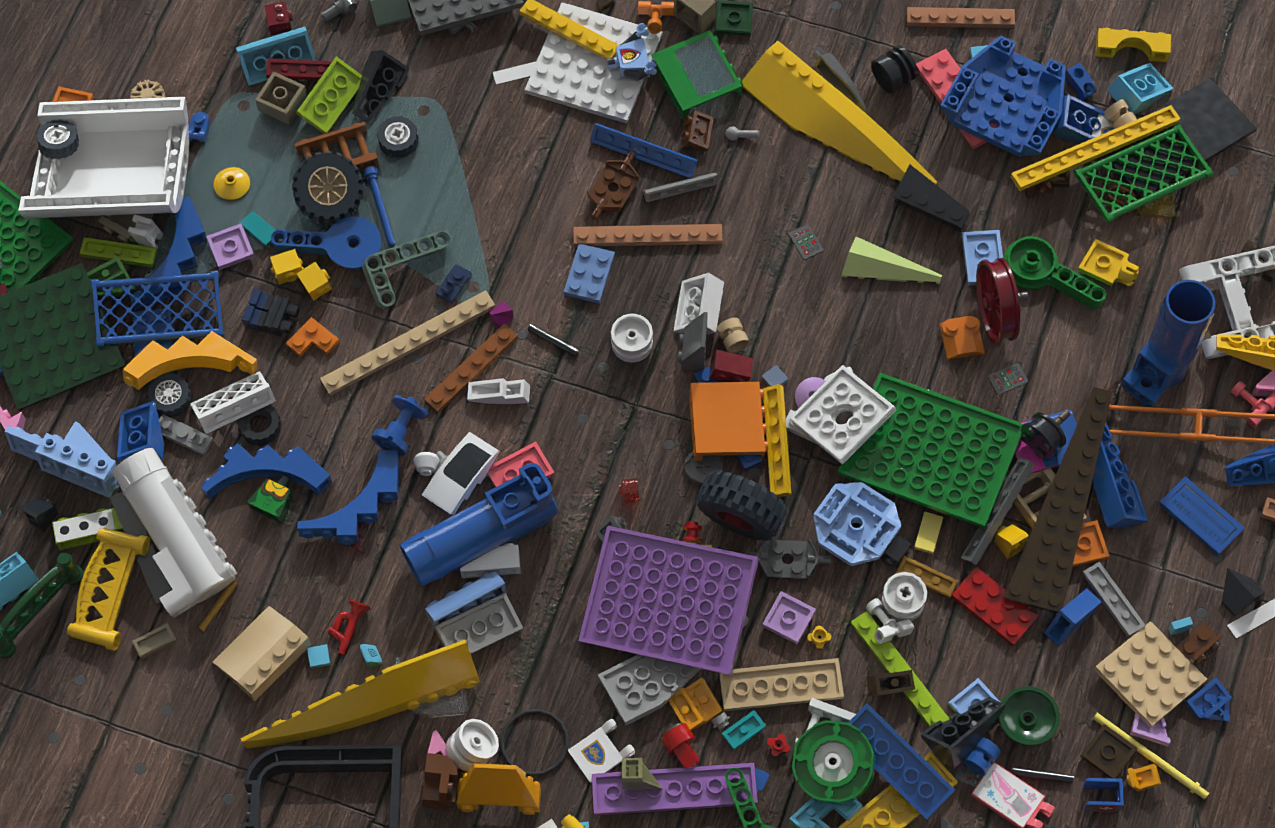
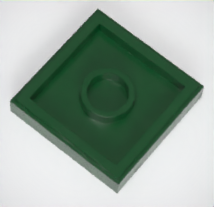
(734, 18)

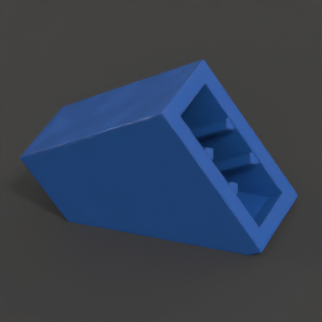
(1072, 617)

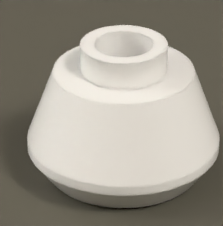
(426, 463)

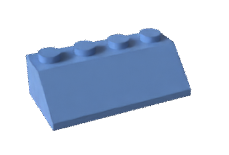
(470, 596)

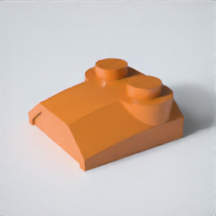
(962, 337)

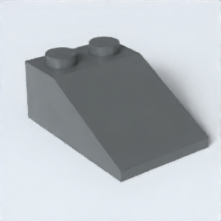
(694, 344)

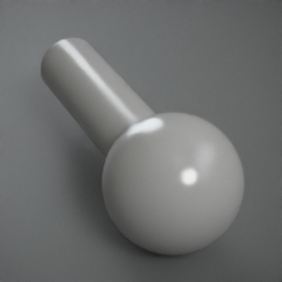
(734, 133)

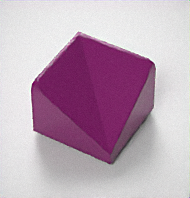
(501, 314)

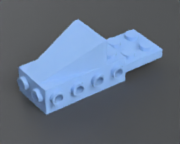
(72, 459)

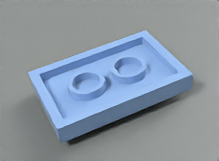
(979, 247)

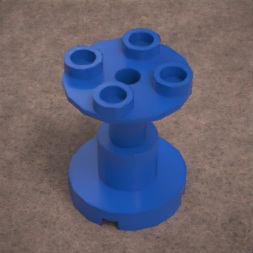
(396, 431)

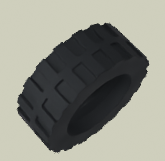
(265, 436)

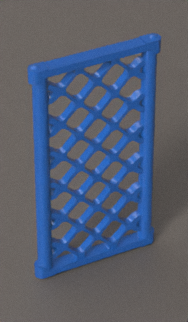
(101, 341)

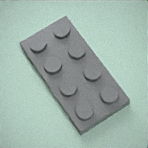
(481, 624)

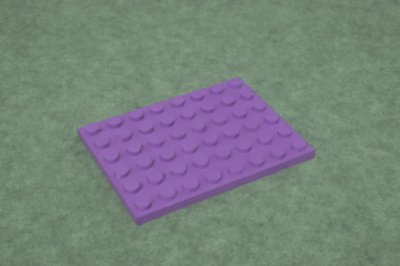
(669, 600)

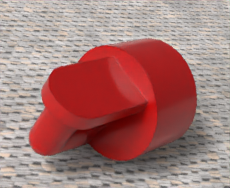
(678, 742)

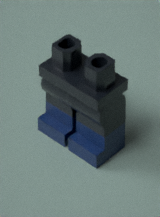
(269, 313)

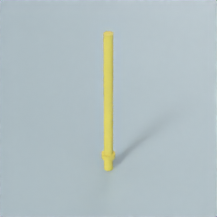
(1194, 787)

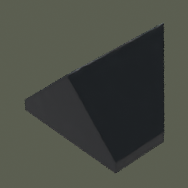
(1239, 592)

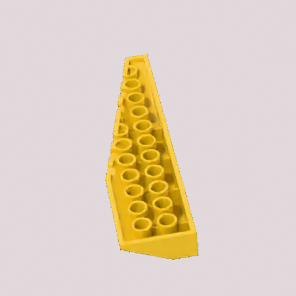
(824, 113)
(394, 691)

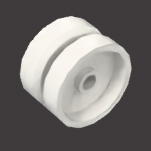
(632, 338)
(904, 596)
(472, 744)

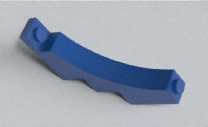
(180, 257)

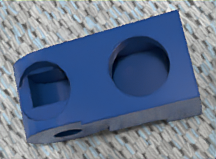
(1080, 81)

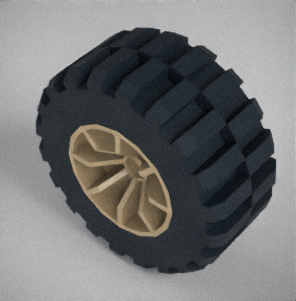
(327, 187)

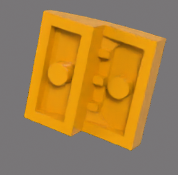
(696, 704)

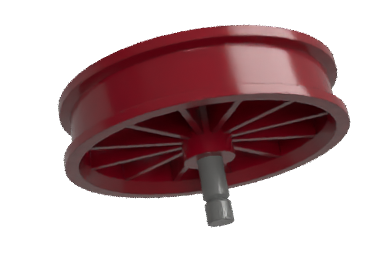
(998, 300)

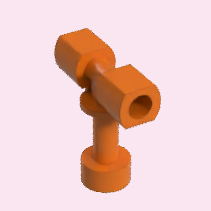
(655, 12)

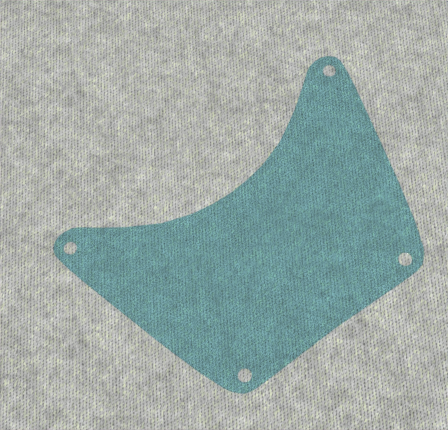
(419, 191)

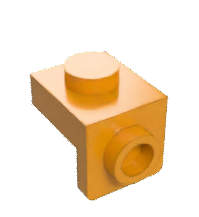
(1143, 777)

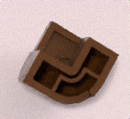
(439, 782)

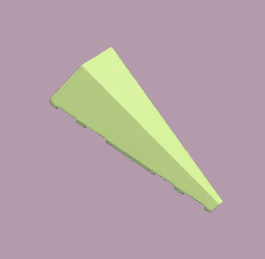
(875, 262)

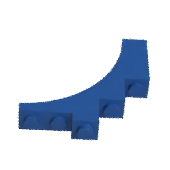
(267, 463)
(365, 508)

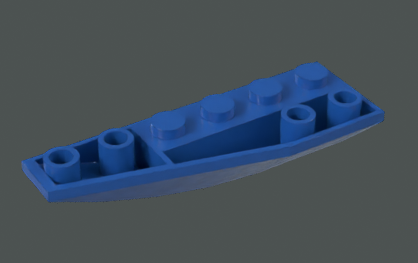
(1253, 469)

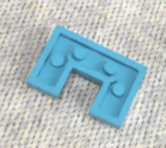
(812, 812)

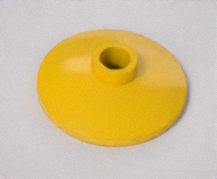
(231, 190)

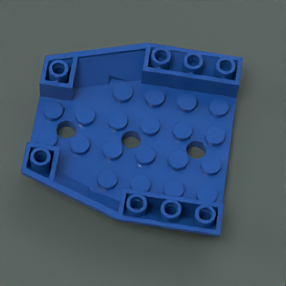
(979, 95)

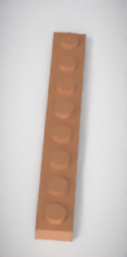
(648, 235)

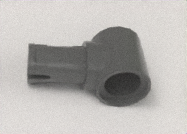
(340, 7)

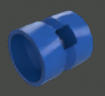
(981, 756)

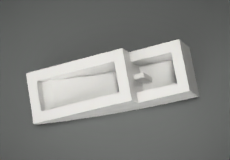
(499, 391)

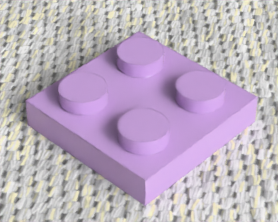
(230, 246)
(789, 617)

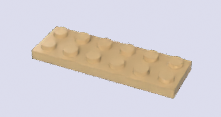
(781, 684)

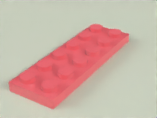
(939, 74)

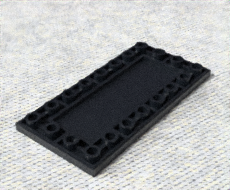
(1209, 122)

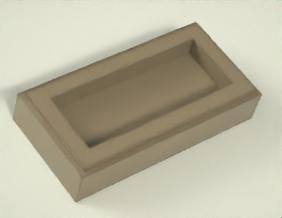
(154, 641)

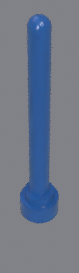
(371, 175)

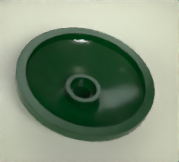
(1031, 704)

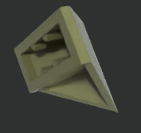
(637, 776)

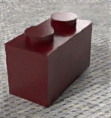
(730, 367)

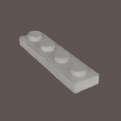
(1113, 599)

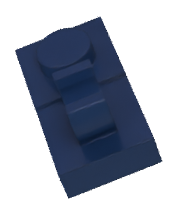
(453, 283)

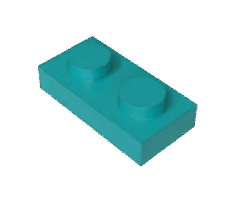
(743, 730)

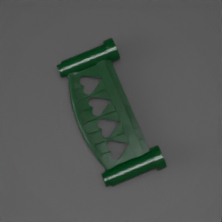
(66, 572)

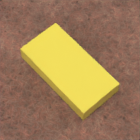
(928, 532)

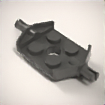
(802, 552)

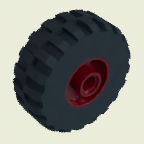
(741, 505)

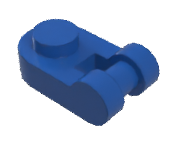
(199, 122)

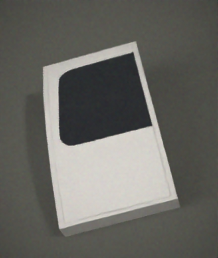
(461, 473)

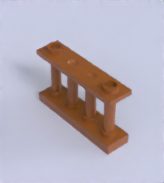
(341, 136)

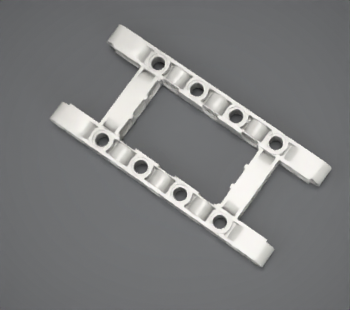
(1232, 291)

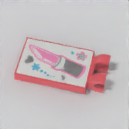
(1011, 798)

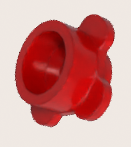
(776, 751)

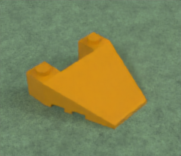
(498, 786)

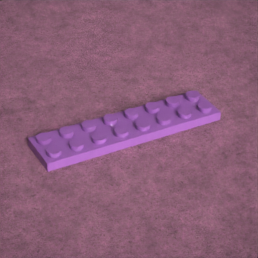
(681, 790)

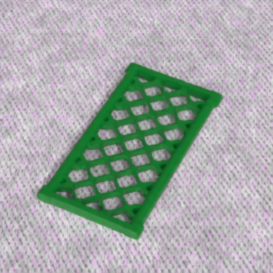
(1137, 150)

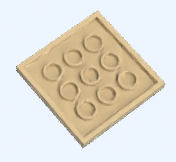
(1150, 674)

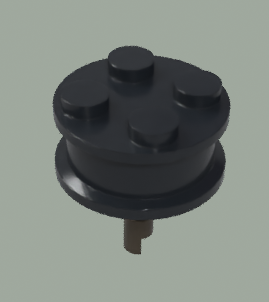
(1044, 434)

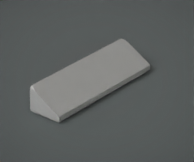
(680, 187)

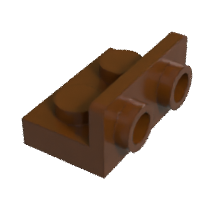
(697, 131)
(1198, 644)

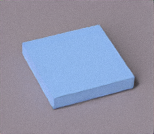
(969, 696)

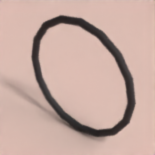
(532, 712)

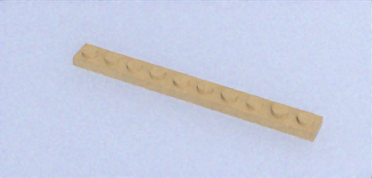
(407, 343)

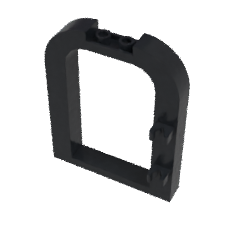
(323, 759)

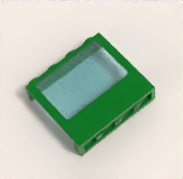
(696, 72)

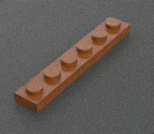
(470, 368)

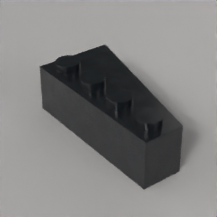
(928, 199)

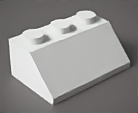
(699, 296)

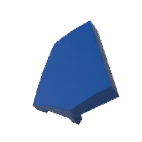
(1211, 702)

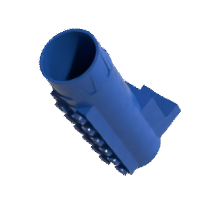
(1173, 341)
(499, 519)

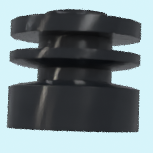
(894, 69)

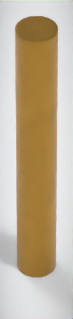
(217, 606)

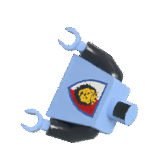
(632, 57)

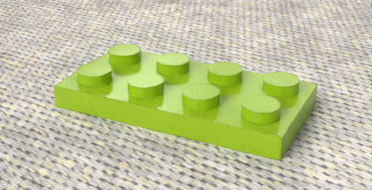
(330, 95)

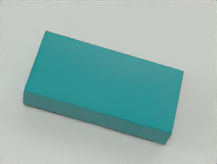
(258, 228)

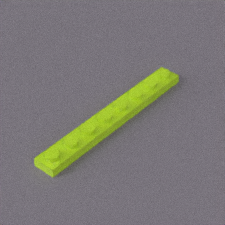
(894, 662)

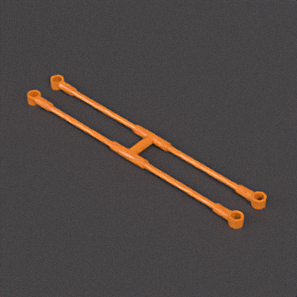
(1197, 435)

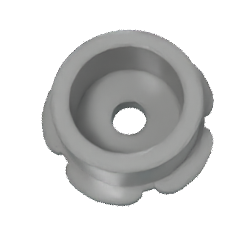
(720, 721)

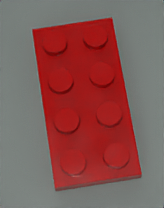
(984, 600)

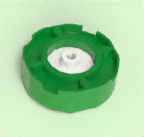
(838, 782)

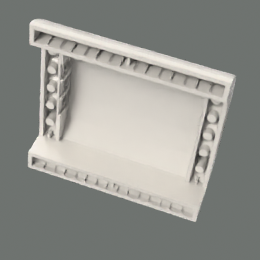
(126, 159)

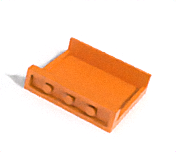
(727, 419)

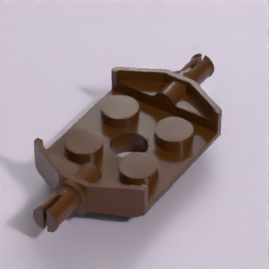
(618, 174)

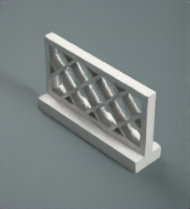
(229, 410)

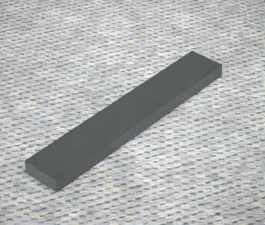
(132, 525)

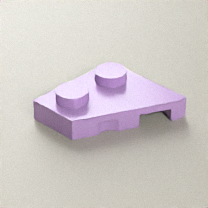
(1155, 733)

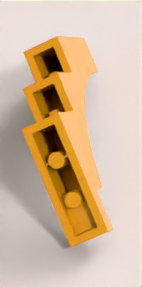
(209, 353)

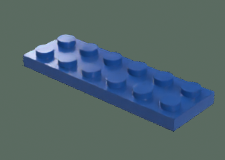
(902, 764)

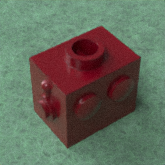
(278, 18)

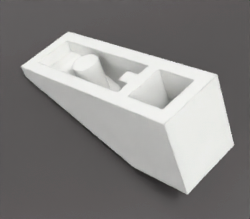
(502, 560)

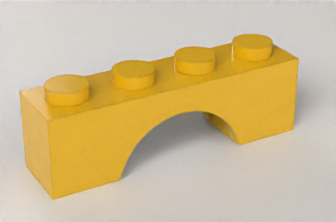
(1155, 45)

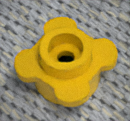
(819, 631)

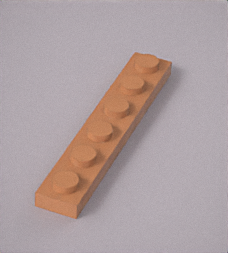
(960, 17)

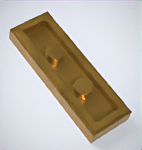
(934, 580)

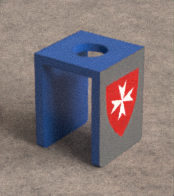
(1105, 783)

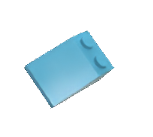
(1140, 87)

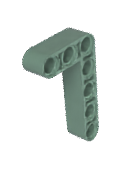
(398, 259)

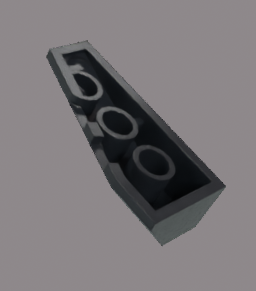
(378, 81)
(958, 736)

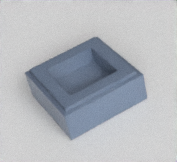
(774, 377)

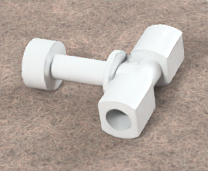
(890, 626)

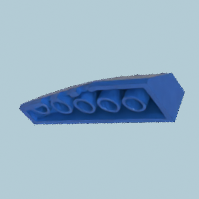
(1114, 490)

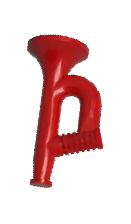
(357, 610)

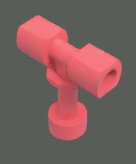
(1259, 406)

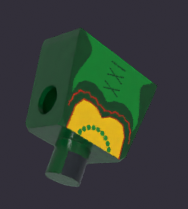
(272, 499)

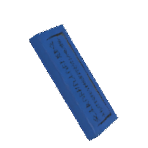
(1201, 516)

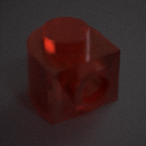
(629, 490)

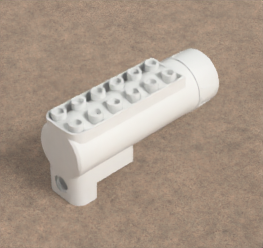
(187, 549)

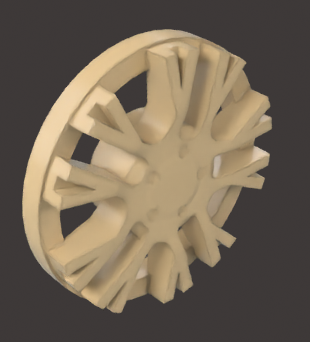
(147, 92)

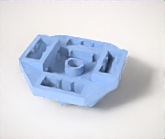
(860, 505)

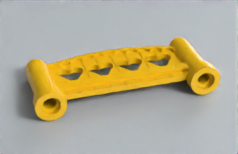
(101, 630)

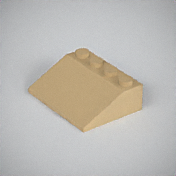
(262, 652)

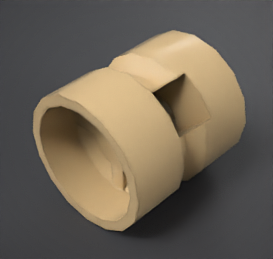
(1119, 114)
(733, 335)

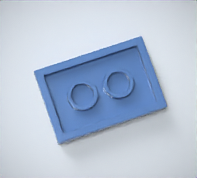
(589, 273)

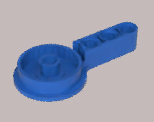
(335, 242)

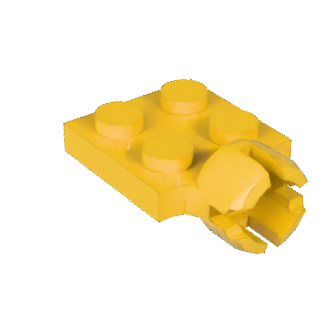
(1108, 265)

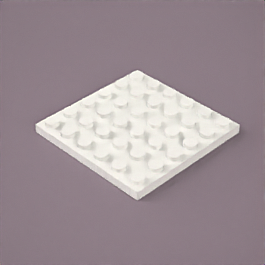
(581, 78)

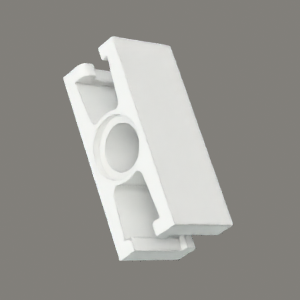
(145, 232)

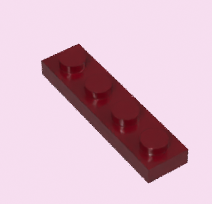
(297, 68)

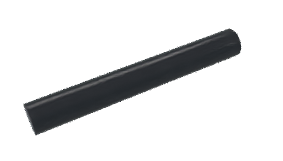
(555, 341)
(1042, 775)

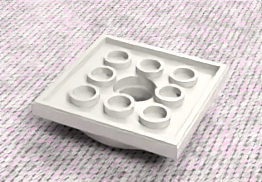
(840, 394)

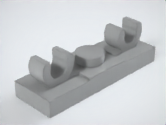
(185, 435)

